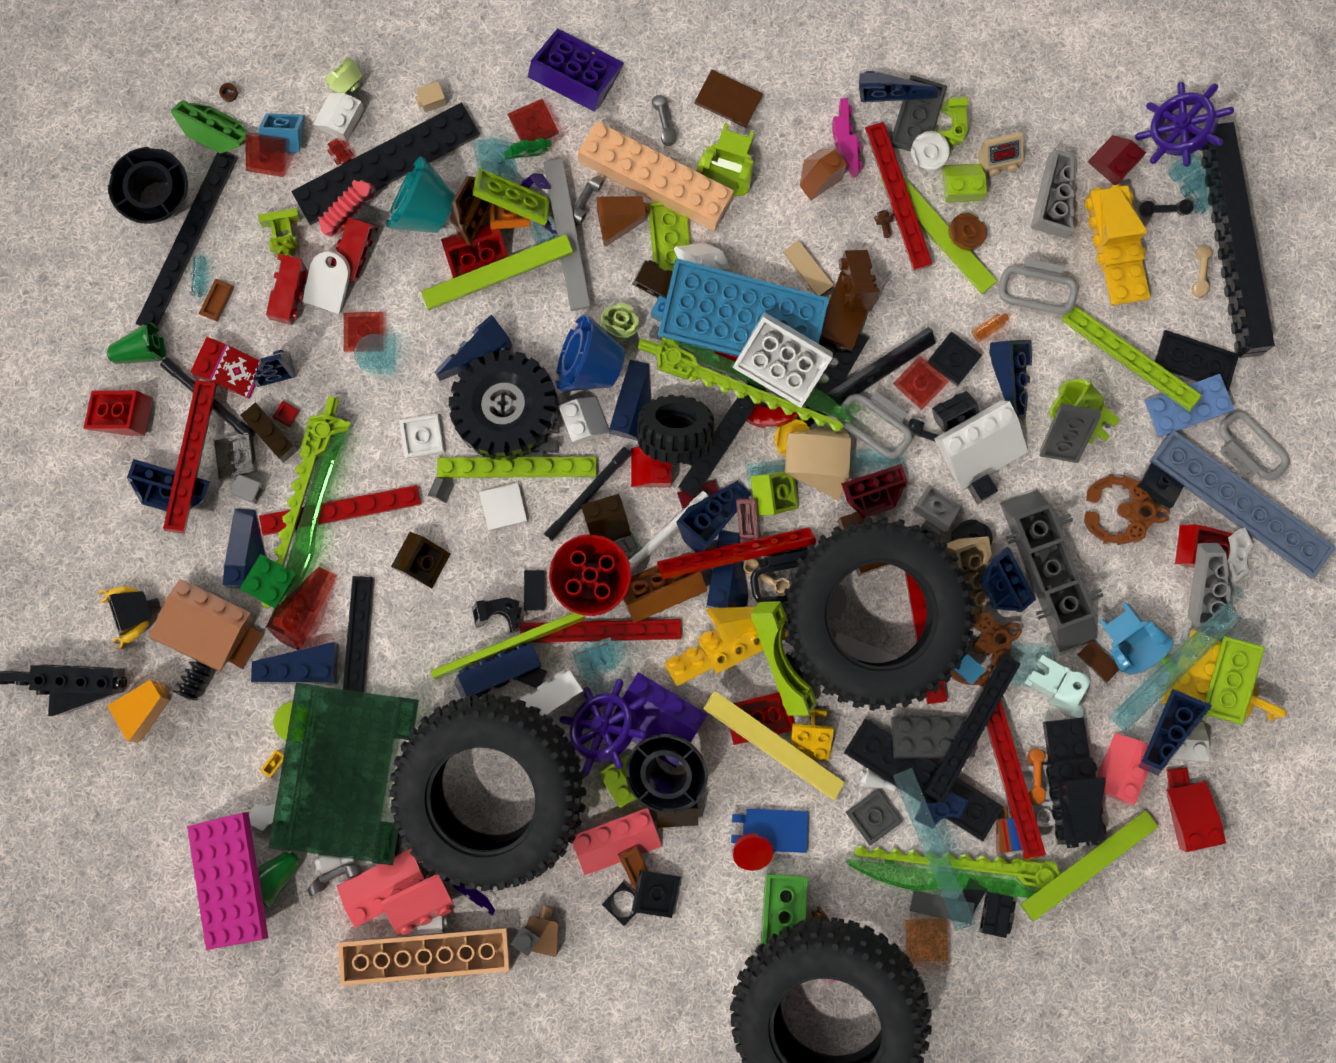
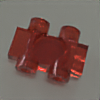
(338, 149)

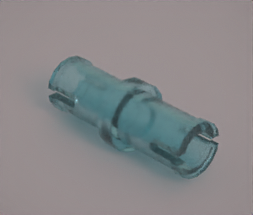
(197, 276)

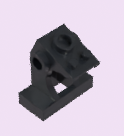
(484, 609)

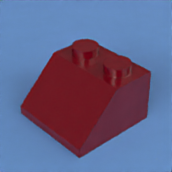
(1116, 158)

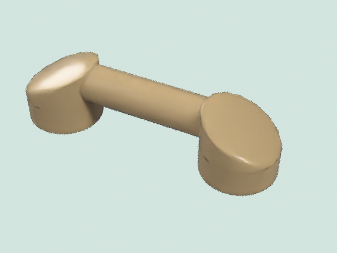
(1201, 287)
(779, 585)

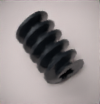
(193, 680)

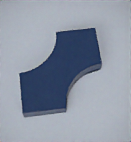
(951, 807)

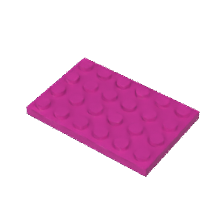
(227, 881)

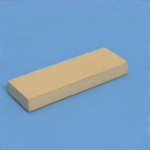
(808, 269)

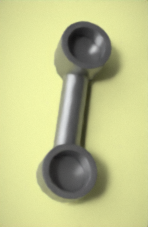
(668, 135)
(593, 184)
(317, 885)

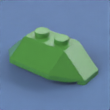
(209, 126)

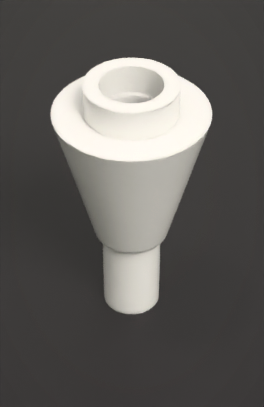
(869, 779)
(328, 863)

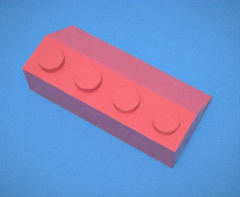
(602, 844)
(364, 891)

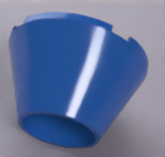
(590, 357)

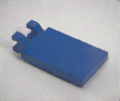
(783, 828)

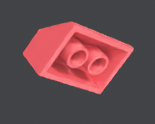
(1122, 769)
(418, 905)

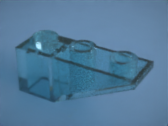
(1195, 182)

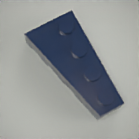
(304, 666)
(1174, 727)

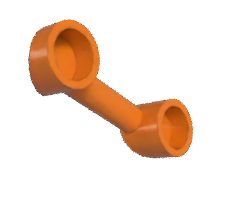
(1037, 794)

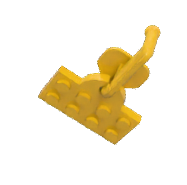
(1198, 679)

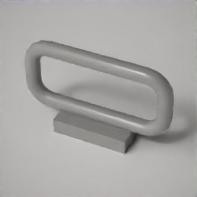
(1043, 271)
(887, 411)
(1241, 459)

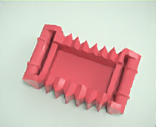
(346, 206)

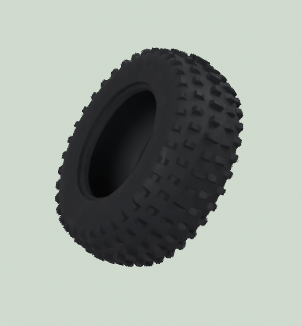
(945, 625)
(450, 845)
(836, 953)

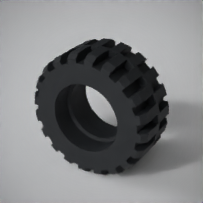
(675, 429)

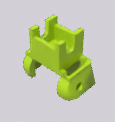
(730, 163)
(1084, 394)

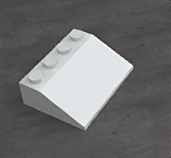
(783, 360)
(982, 443)

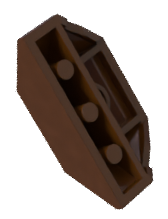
(468, 211)

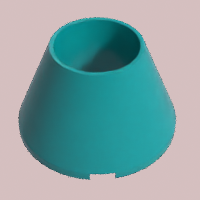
(421, 201)

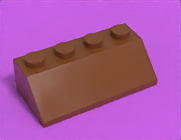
(652, 594)

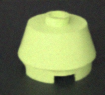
(345, 77)
(620, 321)

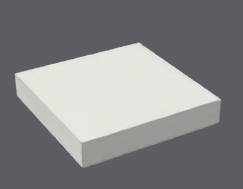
(421, 436)
(503, 507)

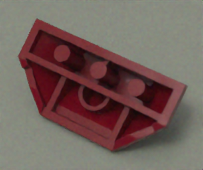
(876, 491)

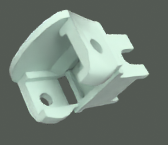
(1062, 691)

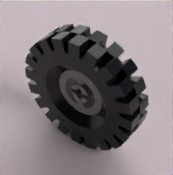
(481, 393)

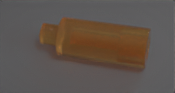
(989, 327)

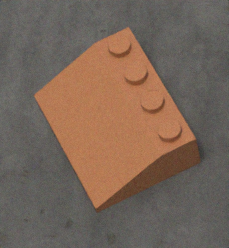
(201, 625)

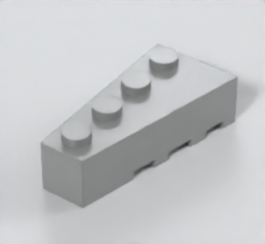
(1055, 198)
(1209, 584)

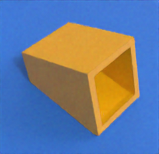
(139, 709)

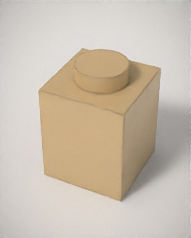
(430, 97)

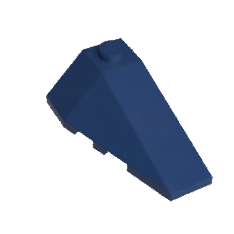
(885, 87)
(487, 338)
(1009, 364)
(274, 369)
(632, 397)
(707, 518)
(243, 548)
(728, 581)

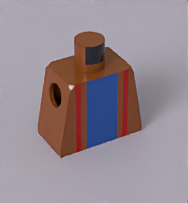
(1006, 834)

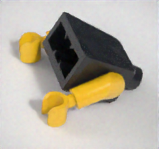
(130, 612)

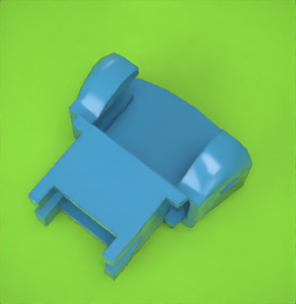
(1136, 642)

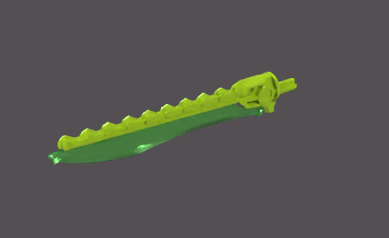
(684, 365)
(315, 443)
(1028, 872)

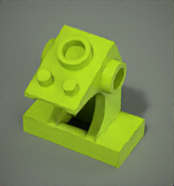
(957, 112)
(280, 222)

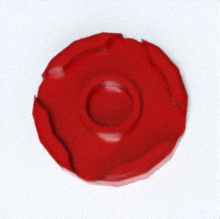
(752, 852)

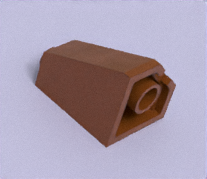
(821, 172)
(619, 215)

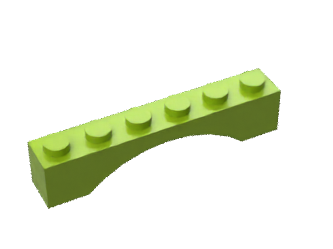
(795, 693)

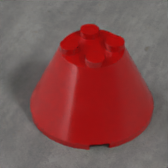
(590, 575)

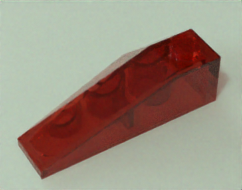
(297, 613)

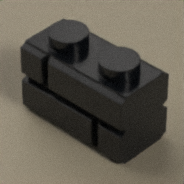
(955, 411)
(997, 914)

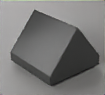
(440, 489)

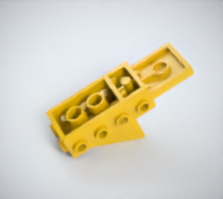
(1118, 243)
(731, 631)

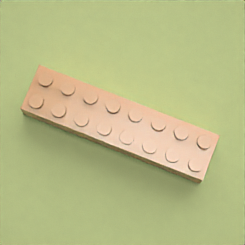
(655, 176)
(424, 956)

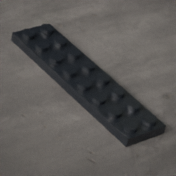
(874, 751)

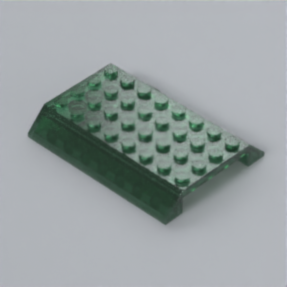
(339, 773)

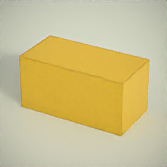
(273, 764)

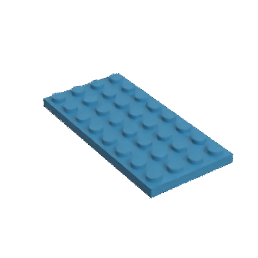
(722, 308)

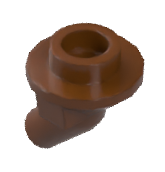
(884, 218)

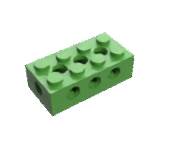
(773, 906)

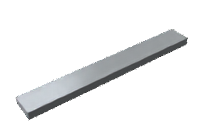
(564, 225)

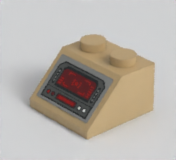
(1001, 154)

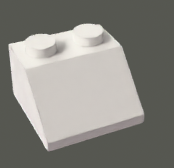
(339, 115)
(703, 254)
(583, 420)
(1195, 747)

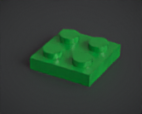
(268, 581)

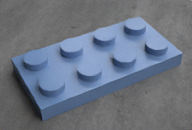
(1170, 416)

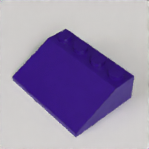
(573, 70)
(662, 713)

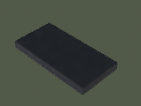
(1195, 358)

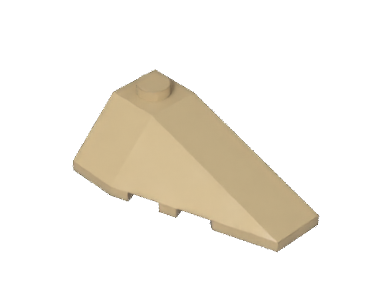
(973, 557)

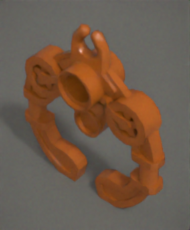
(1131, 511)
(987, 644)

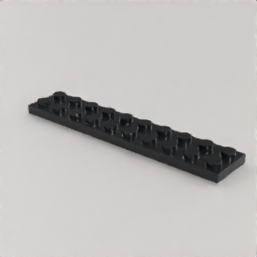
(388, 160)

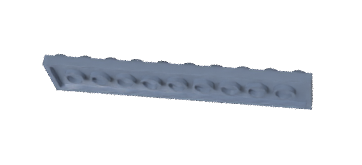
(1243, 504)

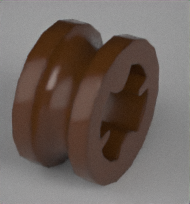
(231, 87)
(819, 913)

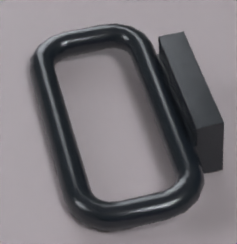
(775, 563)

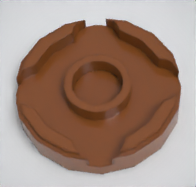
(967, 231)

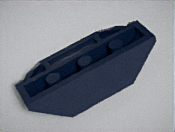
(155, 483)
(1006, 584)

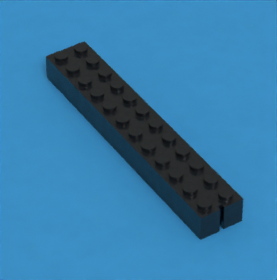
(1237, 244)

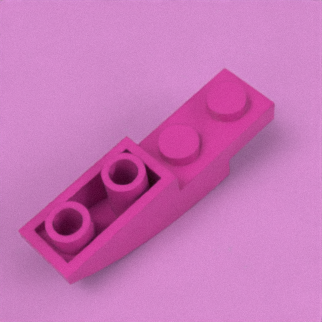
(844, 141)

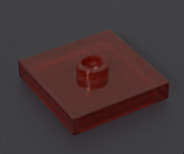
(533, 122)
(265, 154)
(359, 325)
(920, 383)

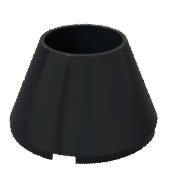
(136, 172)
(658, 788)

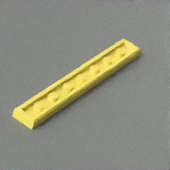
(773, 745)

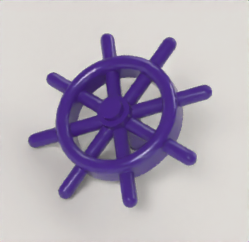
(1184, 124)
(603, 727)

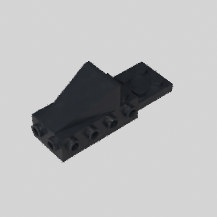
(69, 685)
(1073, 784)

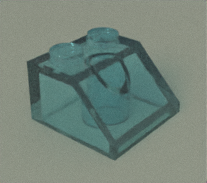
(491, 157)
(595, 658)

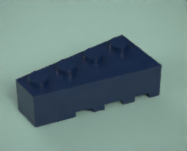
(497, 671)

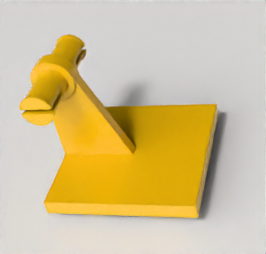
(813, 739)

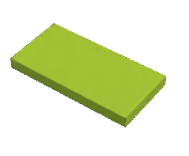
(511, 196)
(667, 231)
(1234, 680)

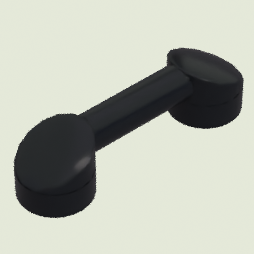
(1182, 208)
(917, 426)

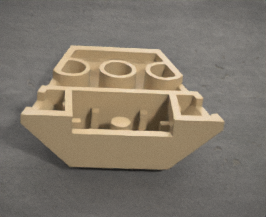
(819, 459)

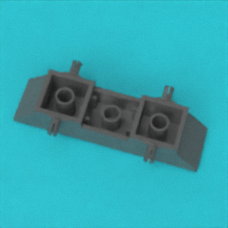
(1050, 568)

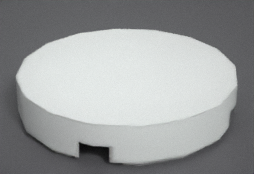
(930, 150)

